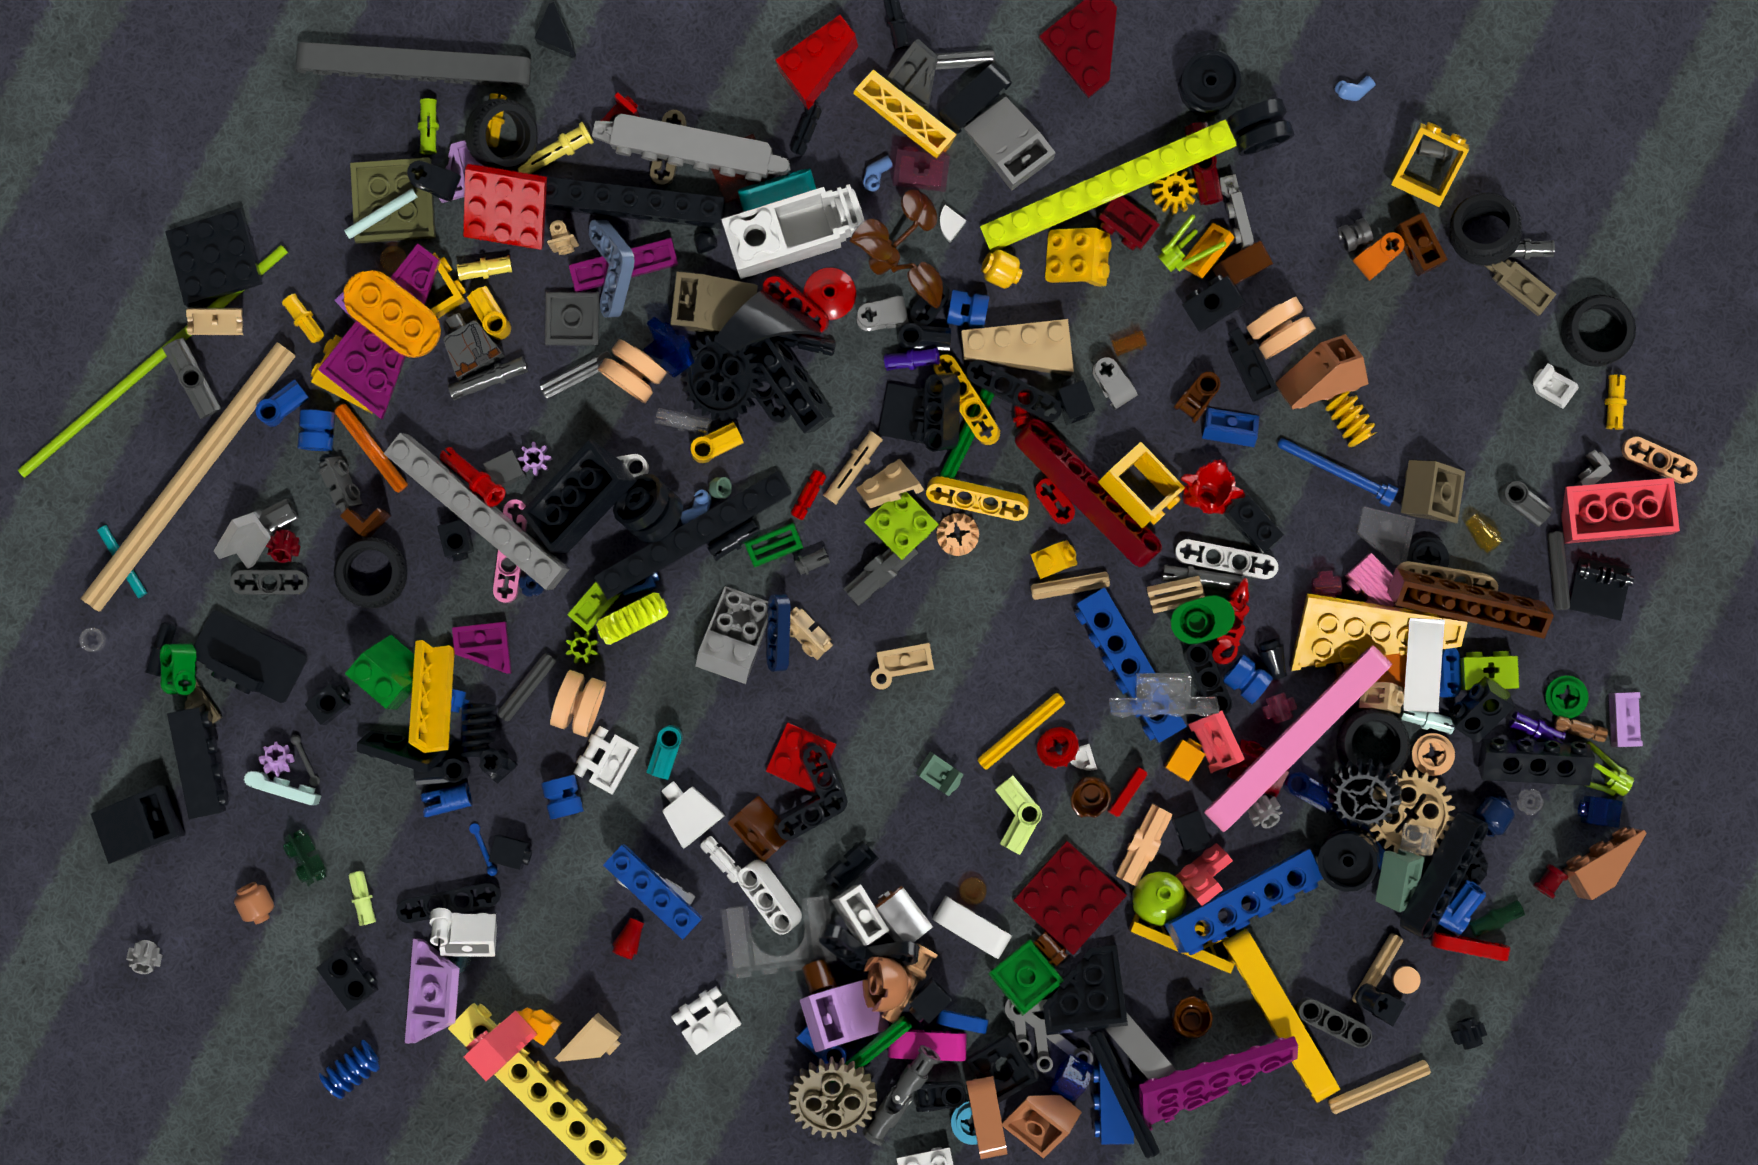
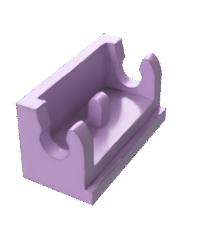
(1625, 719)

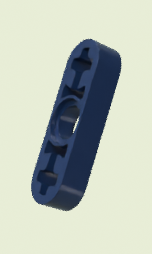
(778, 632)

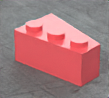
(495, 1049)

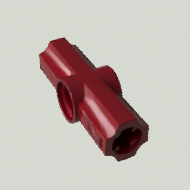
(1207, 179)

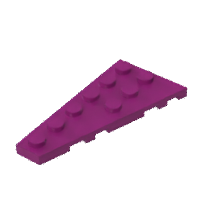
(364, 362)
(1207, 1081)

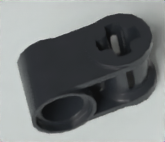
(437, 182)
(1379, 1003)
(937, 1096)

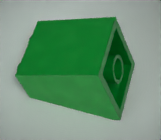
(385, 672)

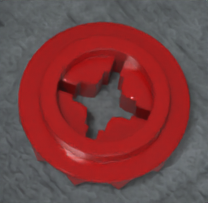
(1047, 744)

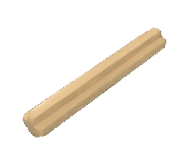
(1379, 1087)

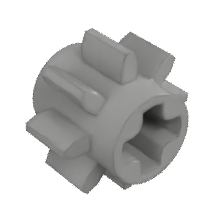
(1265, 812)
(144, 957)

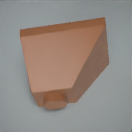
(1042, 1122)

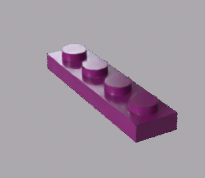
(647, 259)

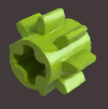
(589, 650)

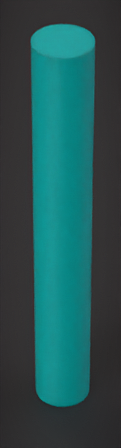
(112, 546)

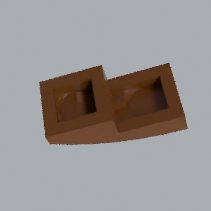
(1244, 263)

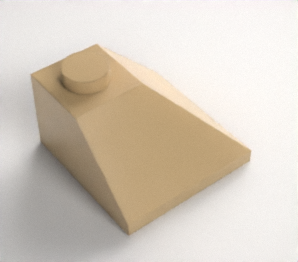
(592, 1041)

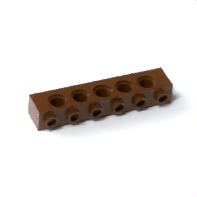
(1470, 603)

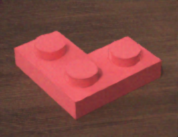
(1199, 875)

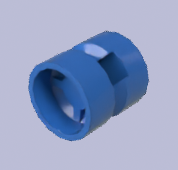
(977, 311)
(316, 430)
(1245, 677)
(562, 797)

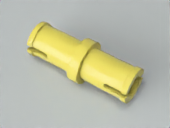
(484, 268)

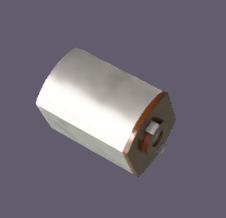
(902, 916)

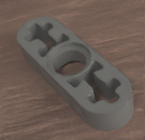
(250, 589)

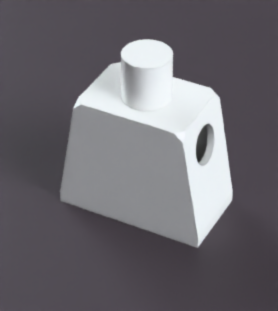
(689, 813)

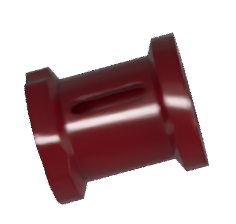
(1550, 881)

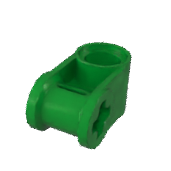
(176, 667)

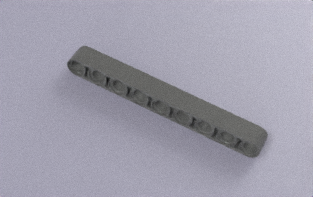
(413, 63)

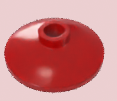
(844, 288)

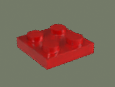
(786, 760)

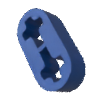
(1450, 673)
(962, 1021)

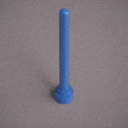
(1383, 492)

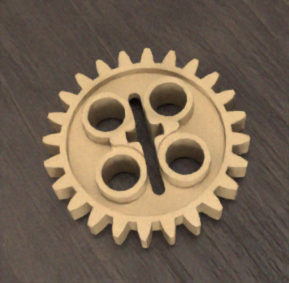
(1433, 795)

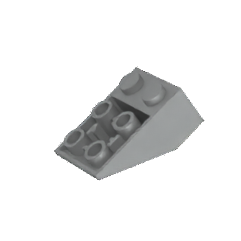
(1010, 143)
(734, 635)

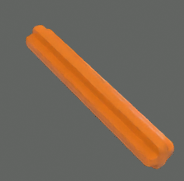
(371, 448)

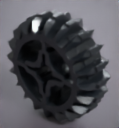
(1381, 806)

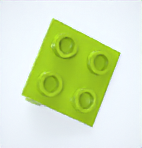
(901, 524)

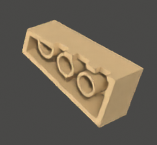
(1022, 346)

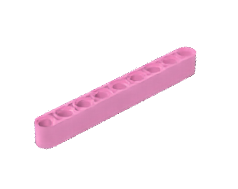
(1298, 738)

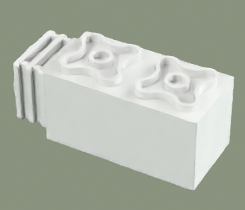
(792, 229)

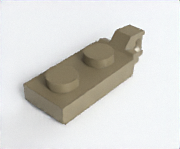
(1522, 285)

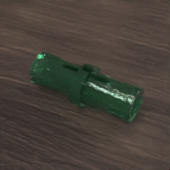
(1496, 918)

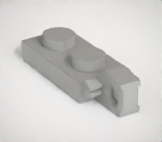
(1236, 210)

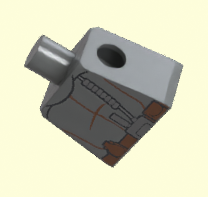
(469, 347)

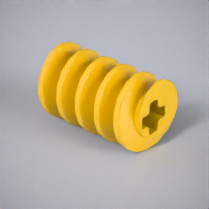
(1350, 418)

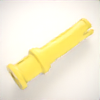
(565, 141)

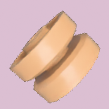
(1279, 325)
(633, 369)
(573, 702)

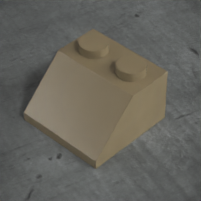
(1433, 491)

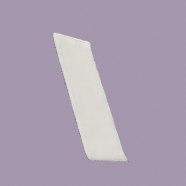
(1423, 665)

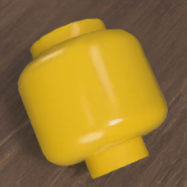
(1001, 269)

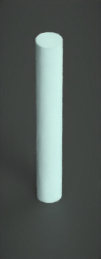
(380, 213)

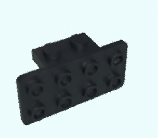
(248, 657)

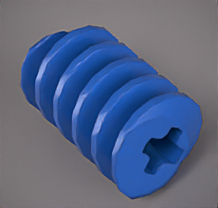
(352, 1071)

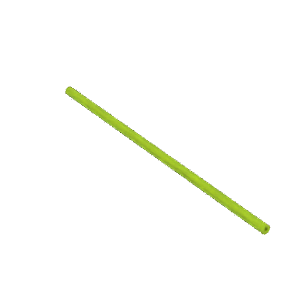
(131, 379)

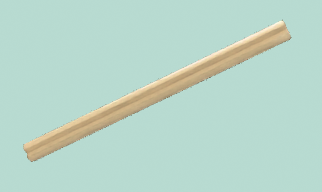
(187, 477)

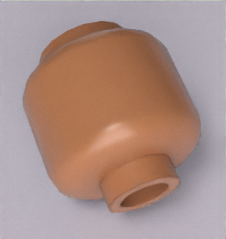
(254, 903)

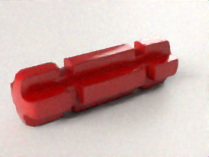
(808, 494)

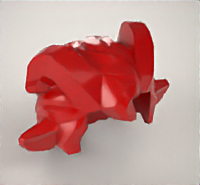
(1211, 488)

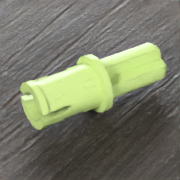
(361, 898)

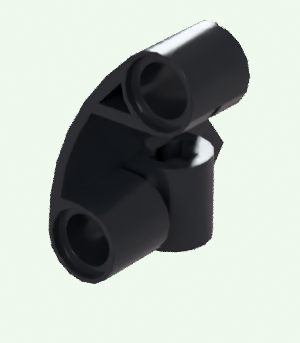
(762, 319)

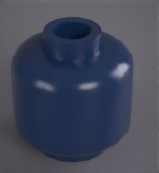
(1496, 813)

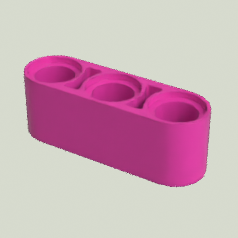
(946, 1044)

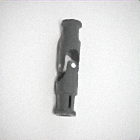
(910, 1080)

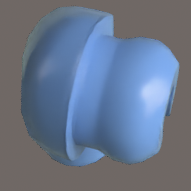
(1354, 91)
(873, 173)
(700, 506)

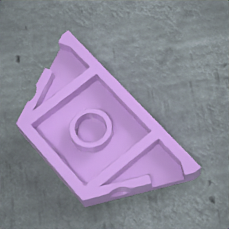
(431, 992)

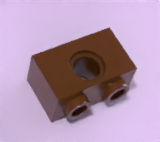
(1421, 244)

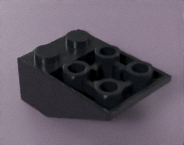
(137, 823)

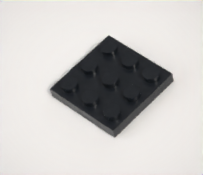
(214, 257)

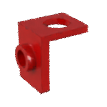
(623, 106)

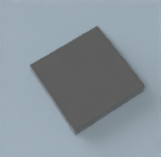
(572, 319)

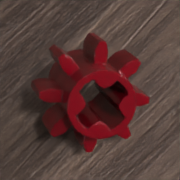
(283, 546)

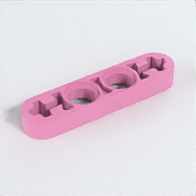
(500, 557)

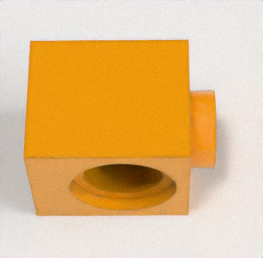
(1185, 759)

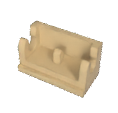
(215, 321)

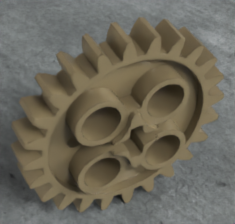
(832, 1097)

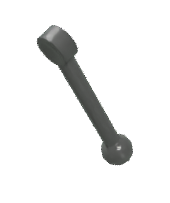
(314, 780)

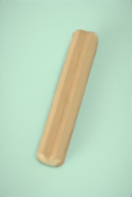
(1070, 585)
(1382, 961)

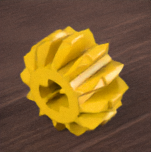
(1183, 197)

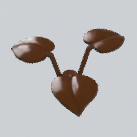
(874, 236)

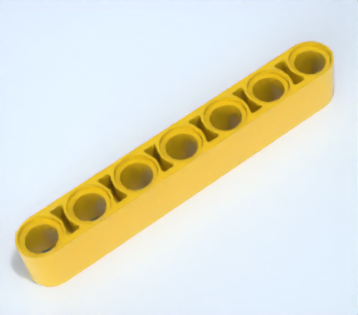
(1280, 1013)

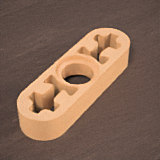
(1644, 445)

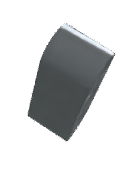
(1345, 1027)

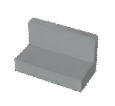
(245, 538)

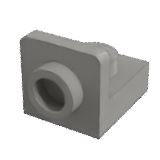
(1592, 476)

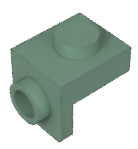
(939, 774)

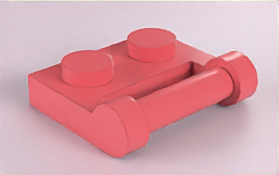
(1217, 741)

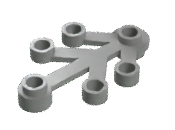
(1041, 1036)

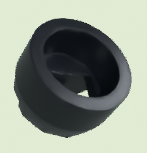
(705, 242)

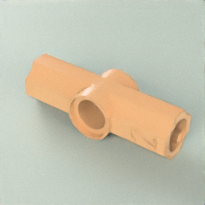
(1144, 845)

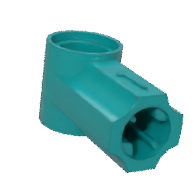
(664, 754)

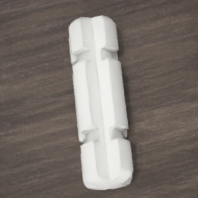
(720, 858)

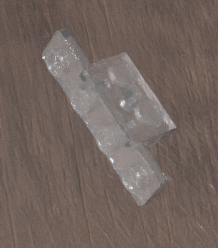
(1163, 695)

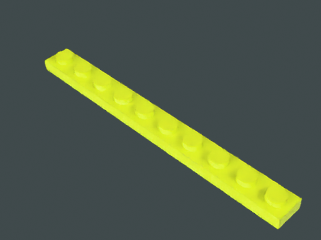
(1108, 185)

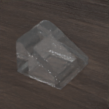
(1418, 839)

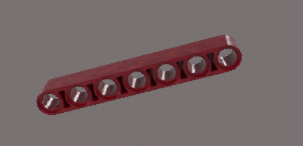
(1085, 492)

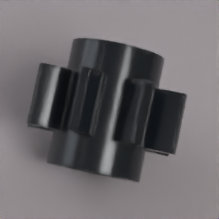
(1469, 1033)

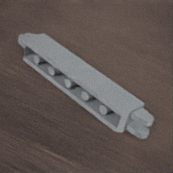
(691, 146)

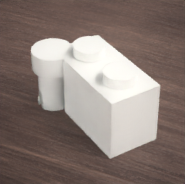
(463, 933)

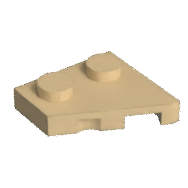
(889, 484)

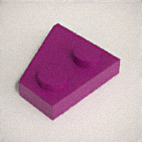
(484, 644)

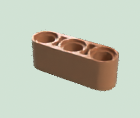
(986, 1117)

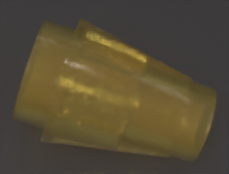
(1483, 533)

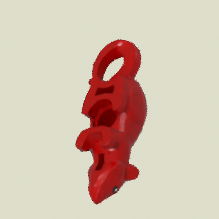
(1238, 599)

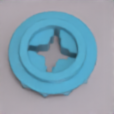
(961, 1129)

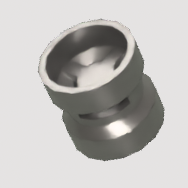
(1356, 234)

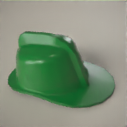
(1202, 619)

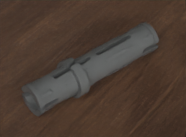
(483, 380)
(1207, 578)

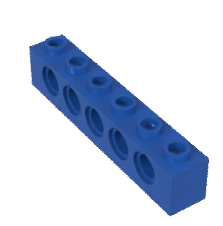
(1102, 603)
(1183, 927)

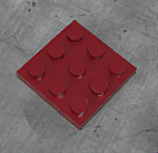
(1069, 897)

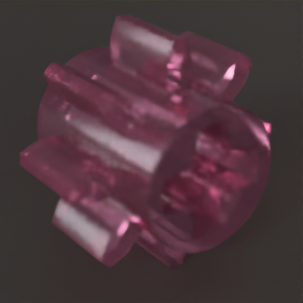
(1327, 584)
(1279, 708)

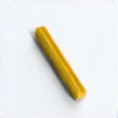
(1022, 730)

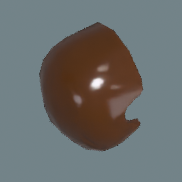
(1095, 790)
(1192, 1025)

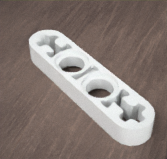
(1226, 557)

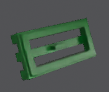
(752, 554)

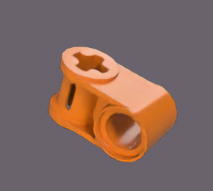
(1376, 257)

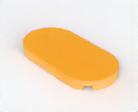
(391, 313)

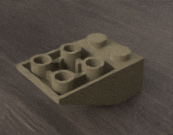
(707, 301)

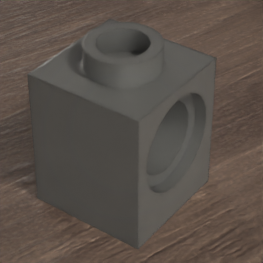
(505, 469)

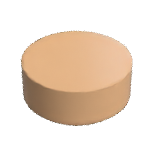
(1406, 979)

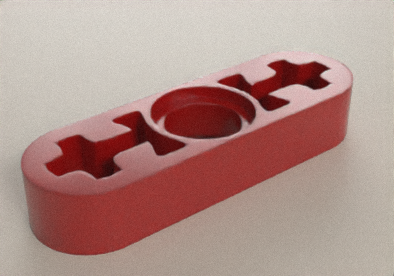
(787, 286)
(1470, 946)

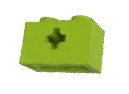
(1504, 667)

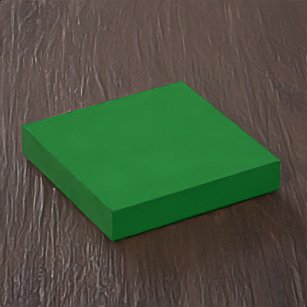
(1026, 977)

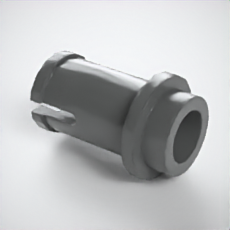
(1435, 150)
(810, 561)

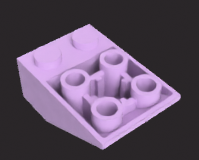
(840, 1016)

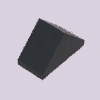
(553, 33)

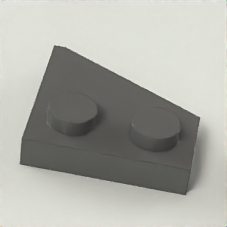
(915, 73)

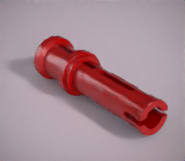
(479, 482)

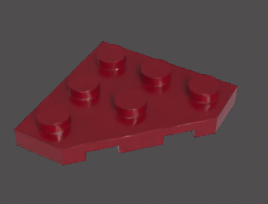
(1084, 43)

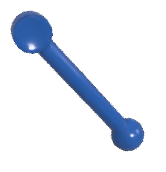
(475, 829)

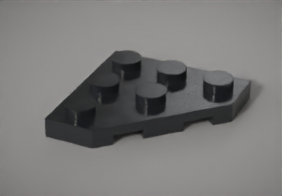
(1089, 995)

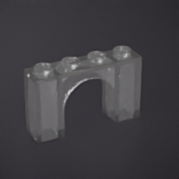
(746, 955)

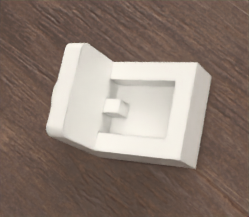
(1554, 386)

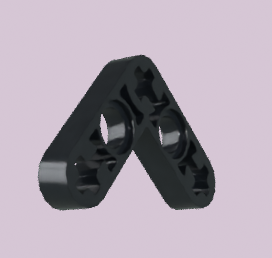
(823, 792)
(856, 954)

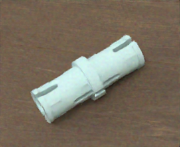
(1428, 720)

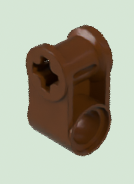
(1198, 397)
(818, 977)

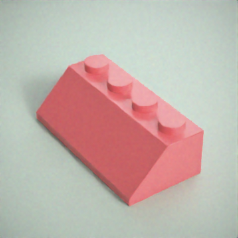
(1619, 510)

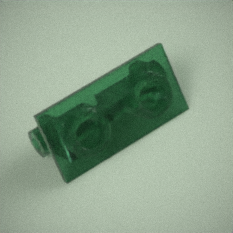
(298, 850)

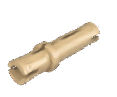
(870, 441)

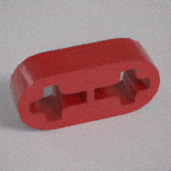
(1049, 505)

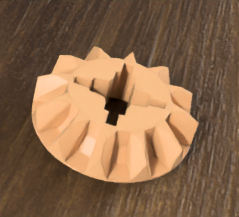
(950, 544)
(1439, 743)

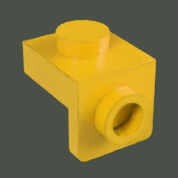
(1054, 559)

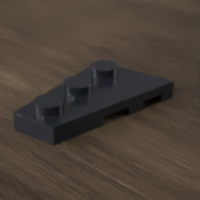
(396, 749)

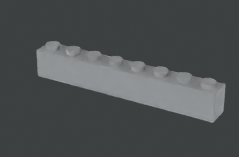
(471, 508)

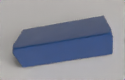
(1230, 427)

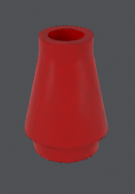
(628, 939)

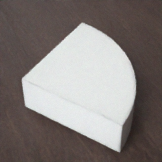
(950, 223)
(1084, 759)

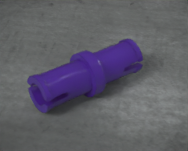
(912, 359)
(1535, 728)

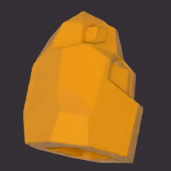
(541, 1022)

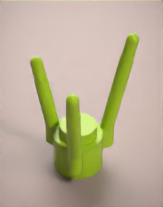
(1172, 254)
(1616, 779)

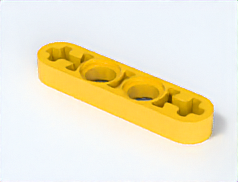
(968, 398)
(978, 495)

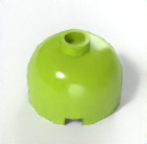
(1159, 898)

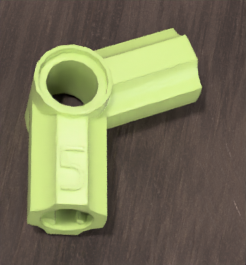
(1019, 829)

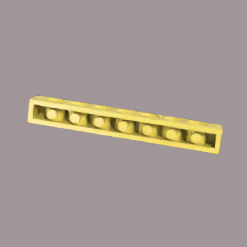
(541, 1106)

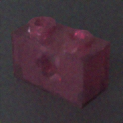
(908, 175)

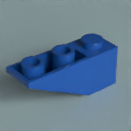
(1112, 1123)

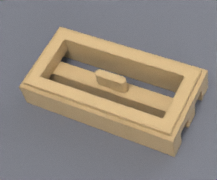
(1176, 597)

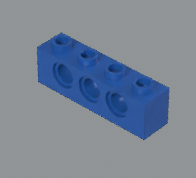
(653, 891)

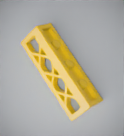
(905, 114)
(433, 696)
(1166, 940)

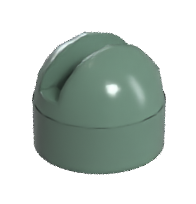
(725, 490)

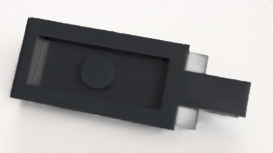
(1251, 366)

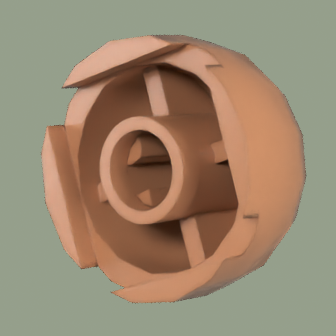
(885, 985)

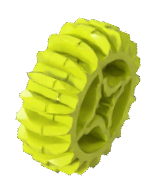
(632, 618)

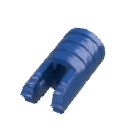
(451, 799)

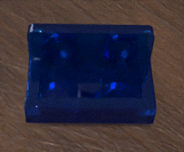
(668, 348)

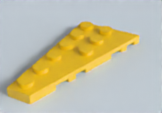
(1344, 629)

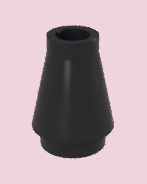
(1273, 657)

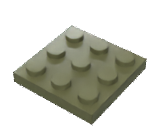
(378, 184)

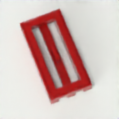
(1127, 792)

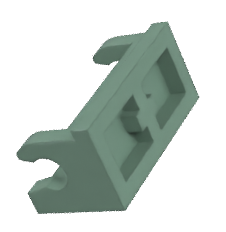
(1399, 879)

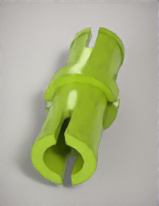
(428, 144)

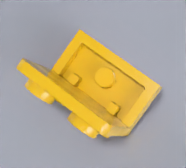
(1078, 256)

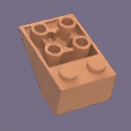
(1323, 373)
(1604, 864)

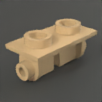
(562, 240)
(814, 642)

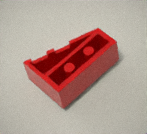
(817, 59)

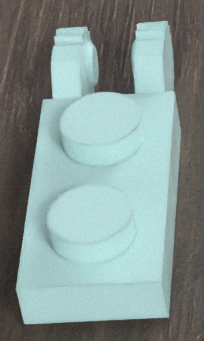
(281, 787)

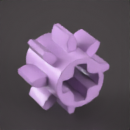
(526, 458)
(269, 760)

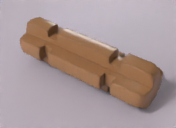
(1580, 729)

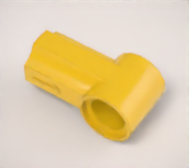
(489, 312)
(718, 441)

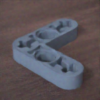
(620, 267)

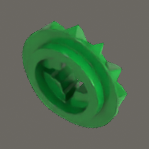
(1575, 687)

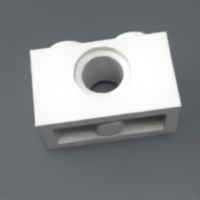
(860, 915)

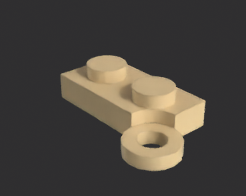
(902, 662)

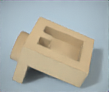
(1383, 696)

